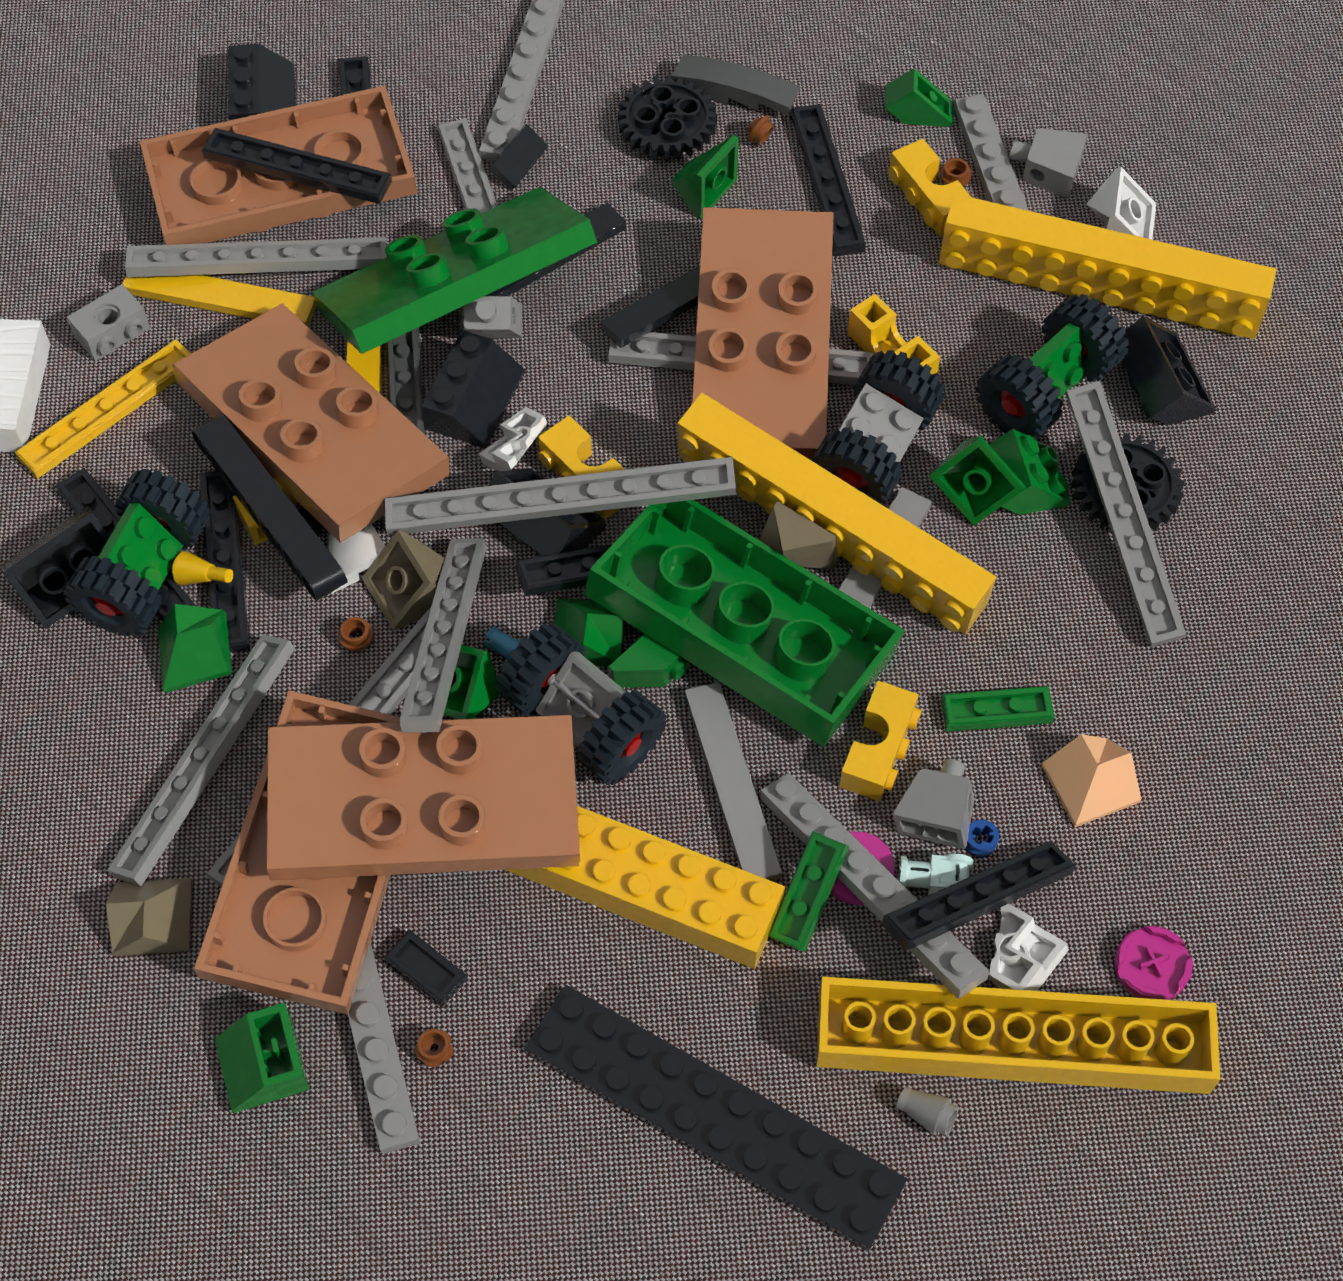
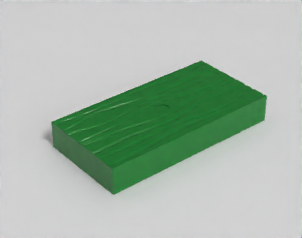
(745, 615)

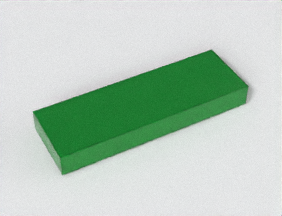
(997, 708)
(808, 891)

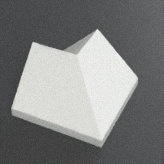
(1124, 205)

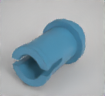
(500, 642)

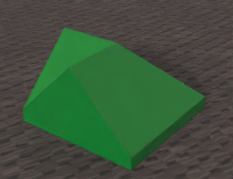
(708, 176)
(976, 479)
(593, 627)
(193, 646)
(472, 684)

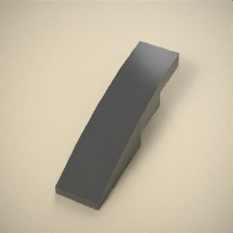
(736, 82)

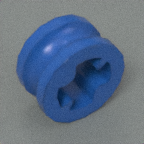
(984, 849)

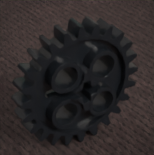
(667, 118)
(1144, 464)

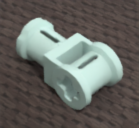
(934, 874)

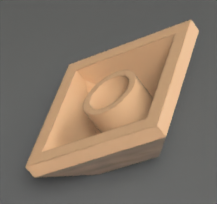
(1092, 778)

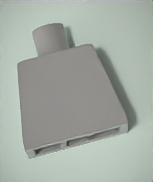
(1051, 159)
(492, 317)
(937, 806)

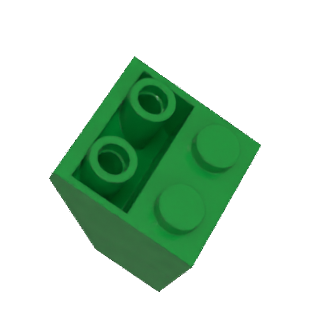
(1037, 469)
(261, 1058)

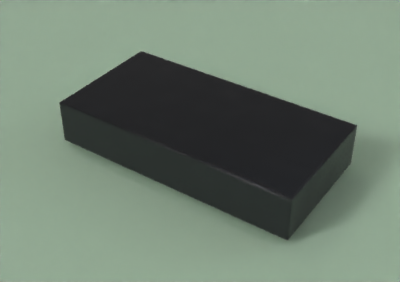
(518, 157)
(425, 968)

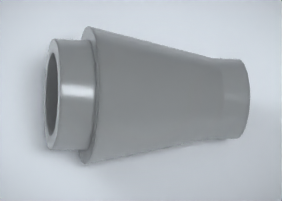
(929, 1110)

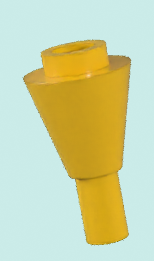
(192, 569)

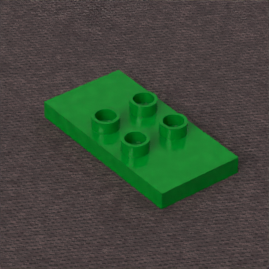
(453, 267)

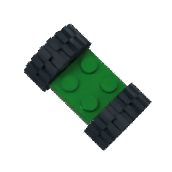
(1079, 344)
(124, 580)

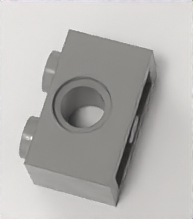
(108, 322)

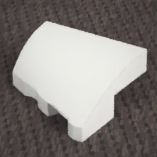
(519, 434)
(356, 553)
(1023, 952)

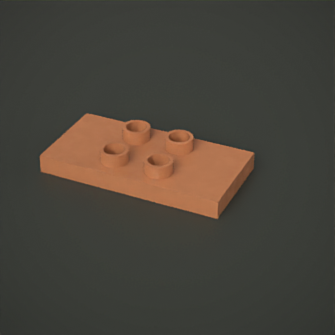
(216, 201)
(766, 319)
(312, 420)
(421, 802)
(297, 934)

